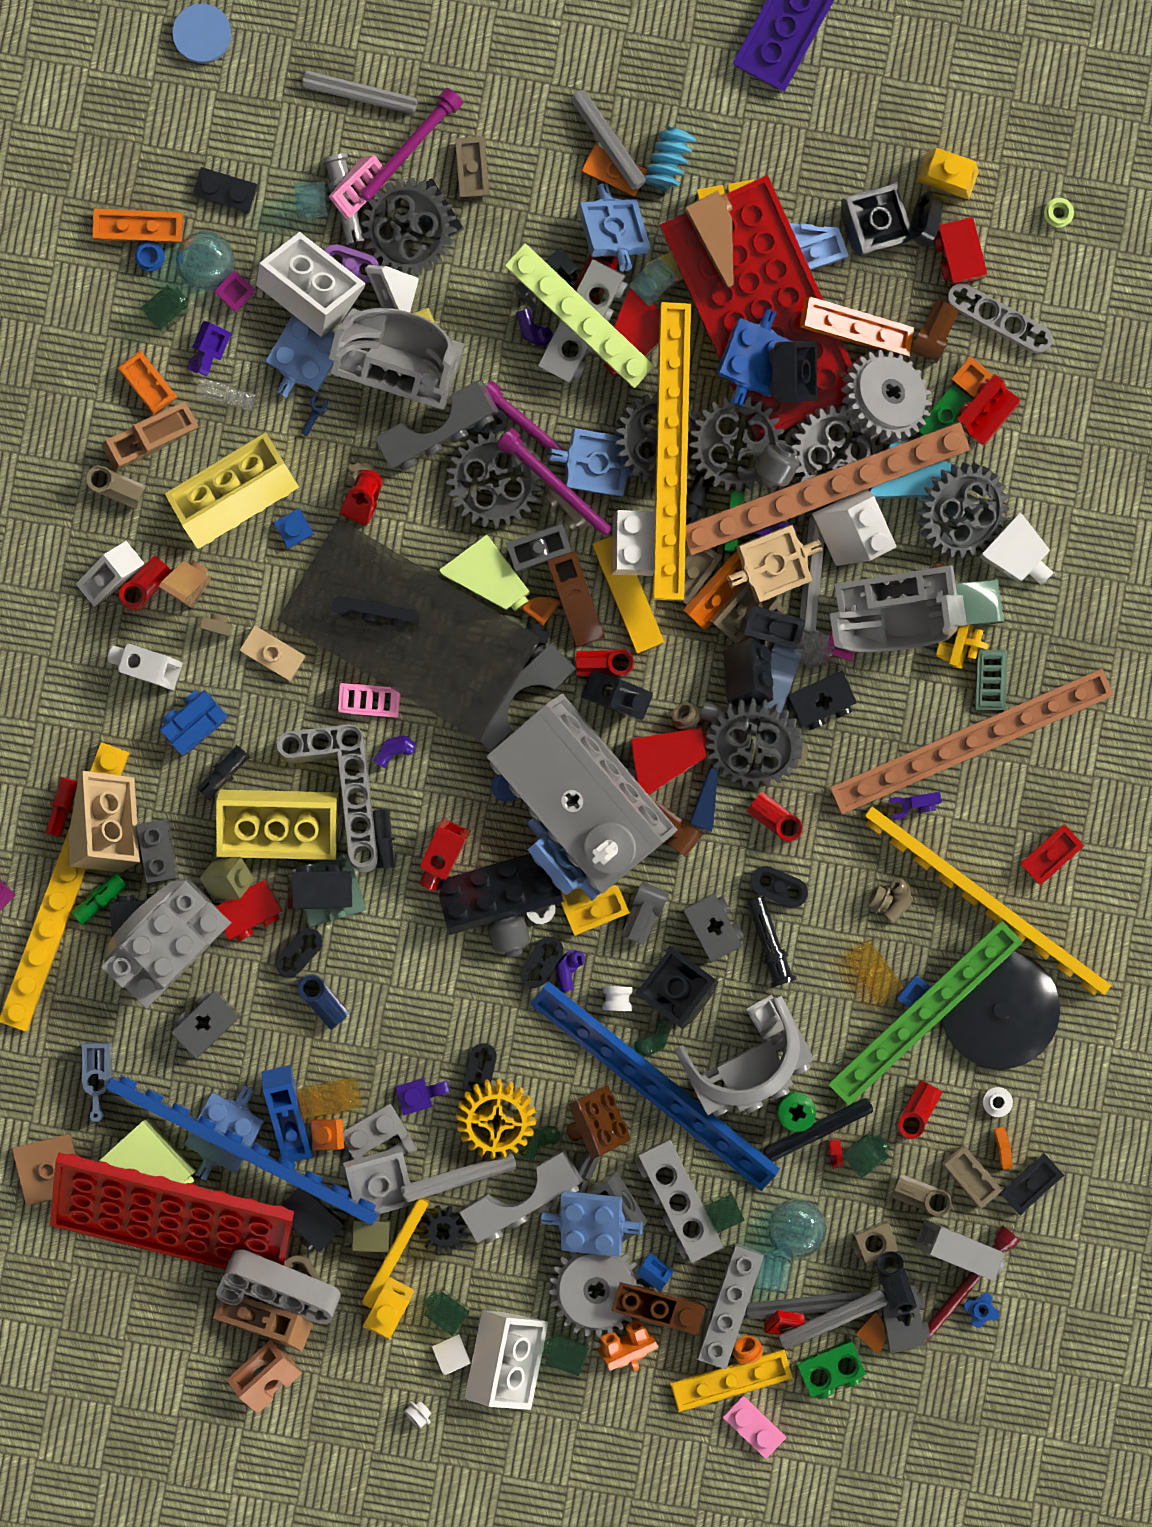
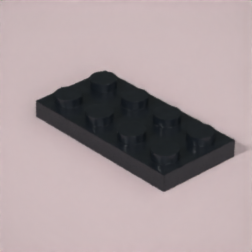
(495, 893)

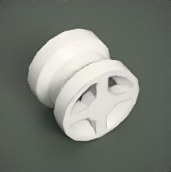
(541, 915)
(617, 998)

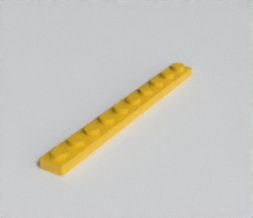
(671, 451)
(995, 910)
(52, 917)

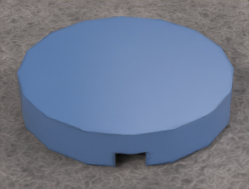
(202, 33)

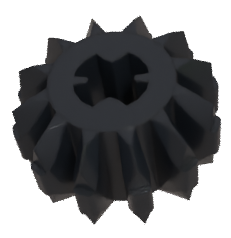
(433, 1229)

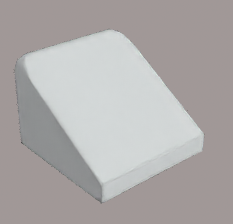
(765, 1018)
(451, 1354)

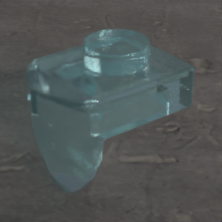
(774, 1271)

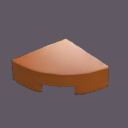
(540, 608)
(1004, 1148)
(873, 1332)

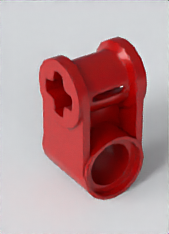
(362, 497)

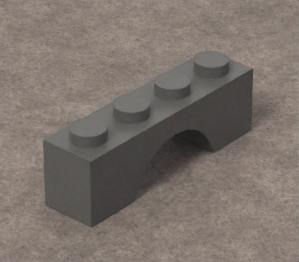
(469, 408)
(546, 670)

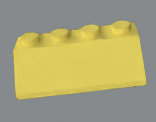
(231, 490)
(277, 824)

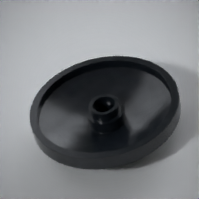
(1006, 1015)

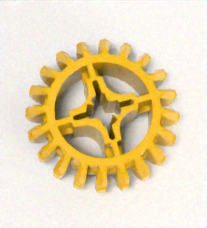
(485, 1116)

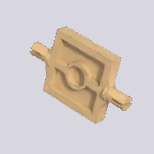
(774, 563)

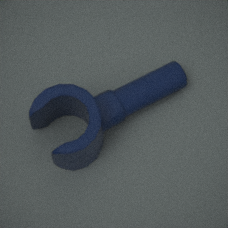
(314, 415)

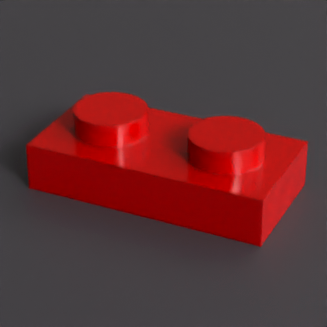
(1052, 854)

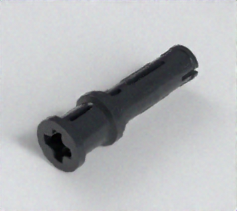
(776, 961)

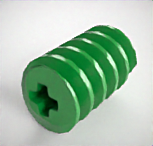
(799, 1123)

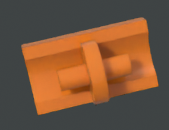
(627, 1349)

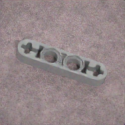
(1002, 313)

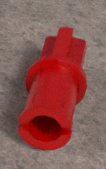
(61, 806)

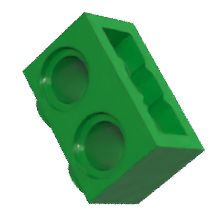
(828, 1361)

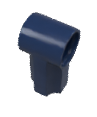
(324, 1003)

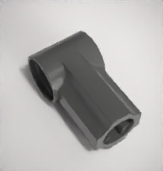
(646, 907)

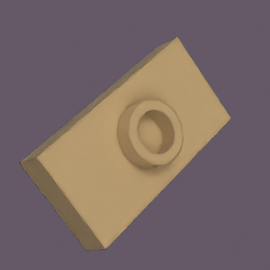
(272, 653)

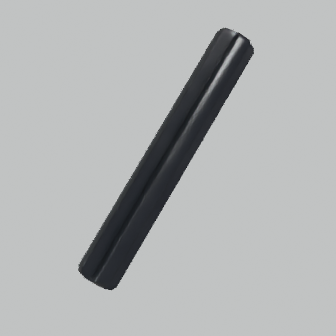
(819, 1129)

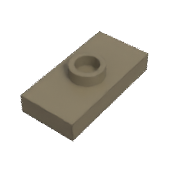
(971, 1176)

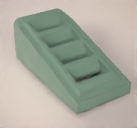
(1000, 655)

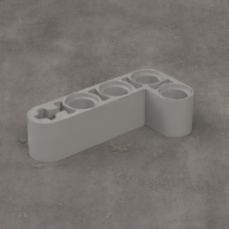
(277, 1286)

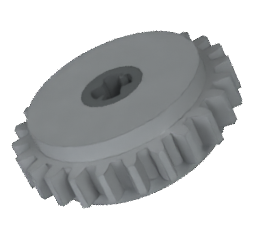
(886, 396)
(576, 1299)

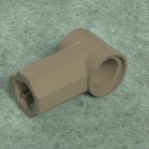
(118, 487)
(918, 1194)

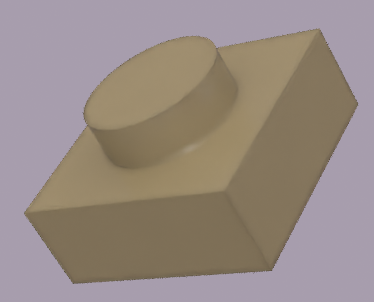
(217, 624)

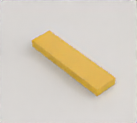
(630, 601)
(395, 1252)
(729, 1382)

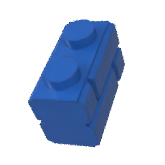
(193, 722)

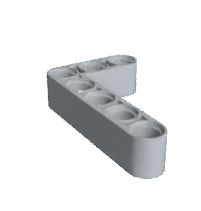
(349, 784)

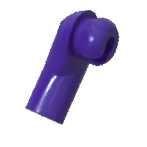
(532, 332)
(394, 746)

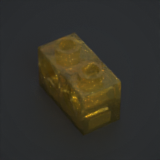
(330, 1097)

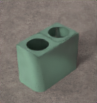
(981, 602)

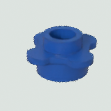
(973, 1307)

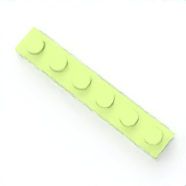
(578, 315)

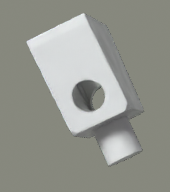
(1019, 552)
(152, 668)

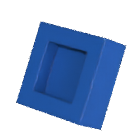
(294, 528)
(913, 990)
(654, 1272)

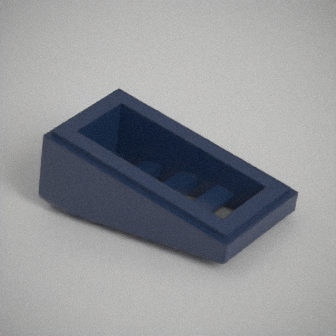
(705, 806)

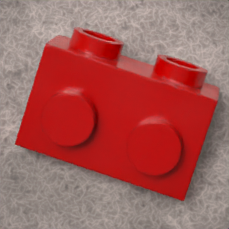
(988, 410)

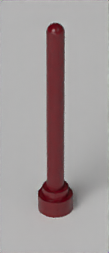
(1004, 1241)

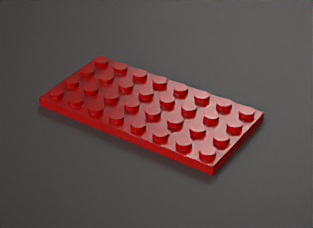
(766, 275)
(164, 1214)

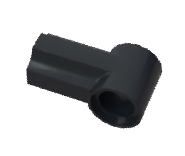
(895, 1283)

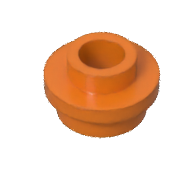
(747, 1350)

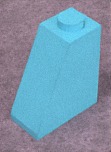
(911, 484)

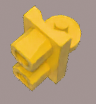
(956, 653)

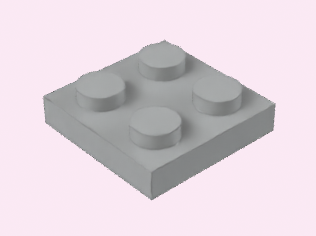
(379, 1179)

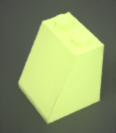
(150, 1154)

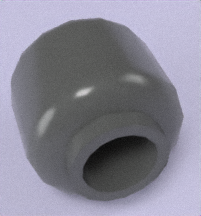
(777, 465)
(509, 935)

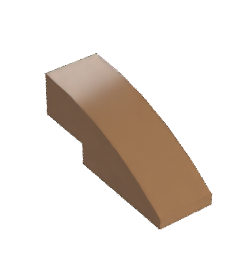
(149, 436)

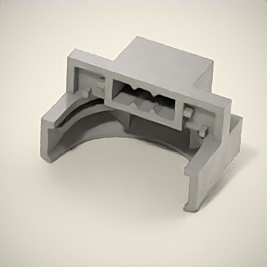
(400, 354)
(902, 613)
(162, 939)
(753, 1073)

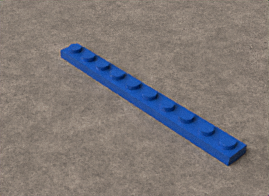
(654, 1086)
(232, 1143)

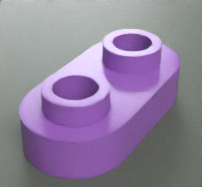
(352, 260)

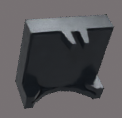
(561, 264)

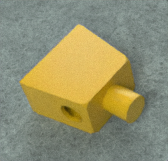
(948, 172)
(388, 1308)

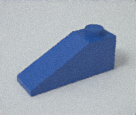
(286, 1113)

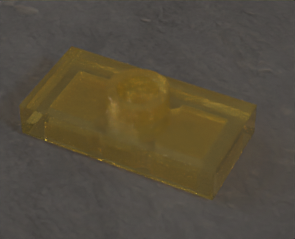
(874, 972)

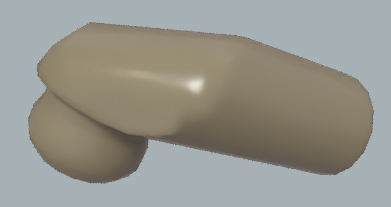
(901, 899)

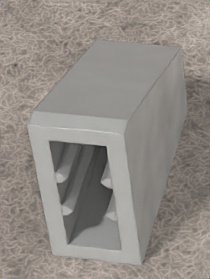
(960, 1250)

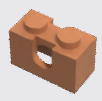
(259, 1390)

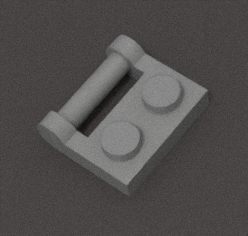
(376, 1130)

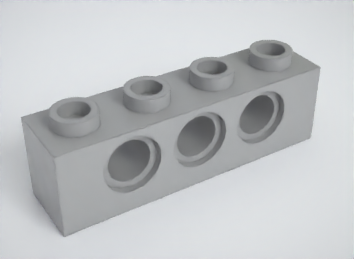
(554, 358)
(707, 1239)
(730, 1306)

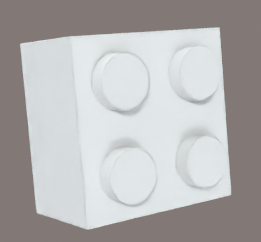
(633, 542)

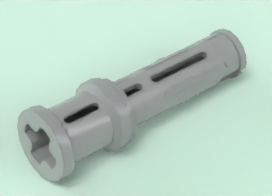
(337, 170)

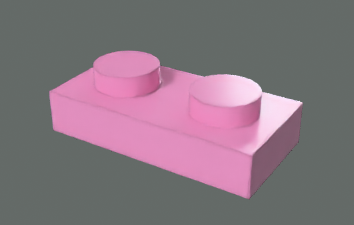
(754, 1426)

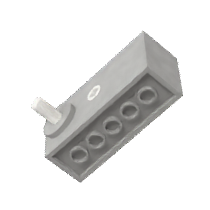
(581, 793)

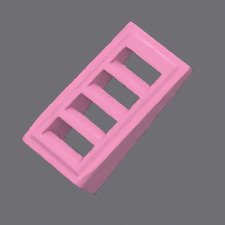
(366, 168)
(344, 697)

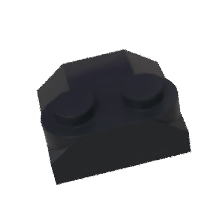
(875, 220)
(794, 371)
(677, 988)

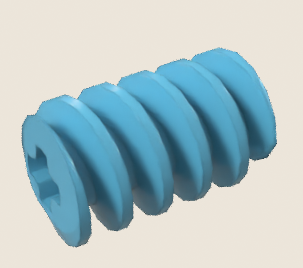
(668, 159)

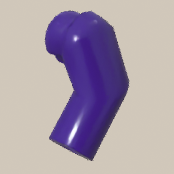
(566, 967)

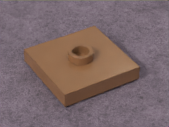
(37, 1166)

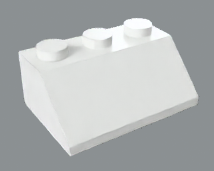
(309, 283)
(506, 1360)

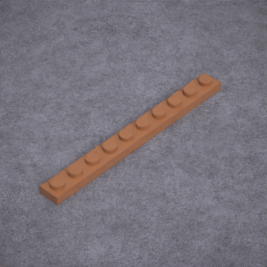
(826, 488)
(971, 741)

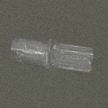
(226, 394)

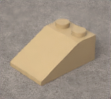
(104, 823)

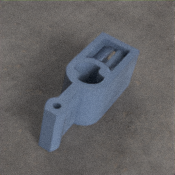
(783, 669)
(96, 1060)

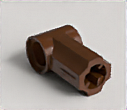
(932, 338)
(685, 837)

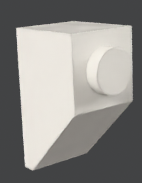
(110, 573)

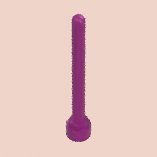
(447, 103)
(520, 419)
(513, 445)

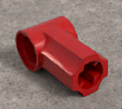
(146, 581)
(601, 662)
(773, 816)
(919, 1107)

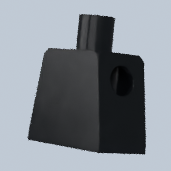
(624, 698)

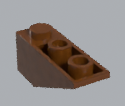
(575, 599)
(659, 1307)

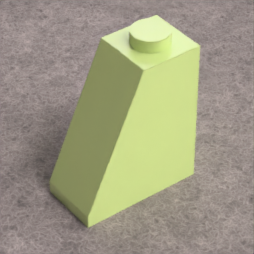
(488, 575)

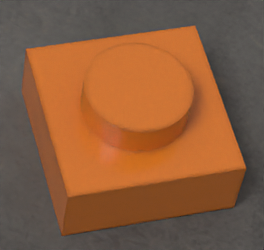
(971, 377)
(327, 1134)

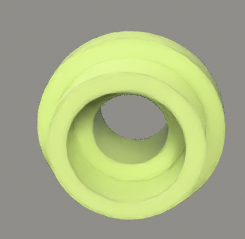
(1060, 203)

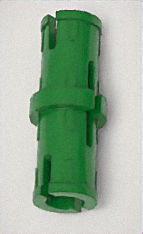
(99, 898)

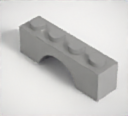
(489, 1215)

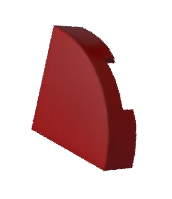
(835, 1152)
(783, 1319)

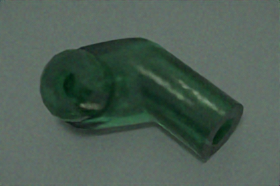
(655, 1042)

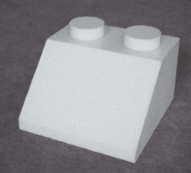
(854, 529)

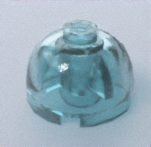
(204, 260)
(797, 1228)

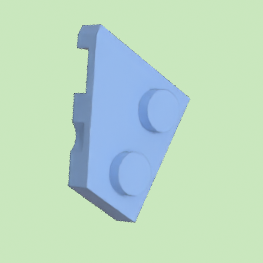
(820, 244)

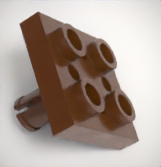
(597, 1122)

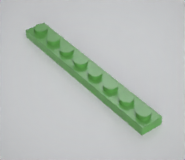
(925, 1012)

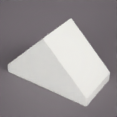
(392, 287)

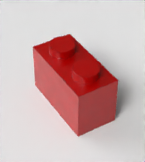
(960, 252)
(253, 908)

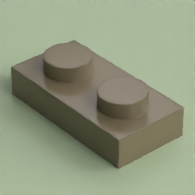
(472, 167)
(697, 570)

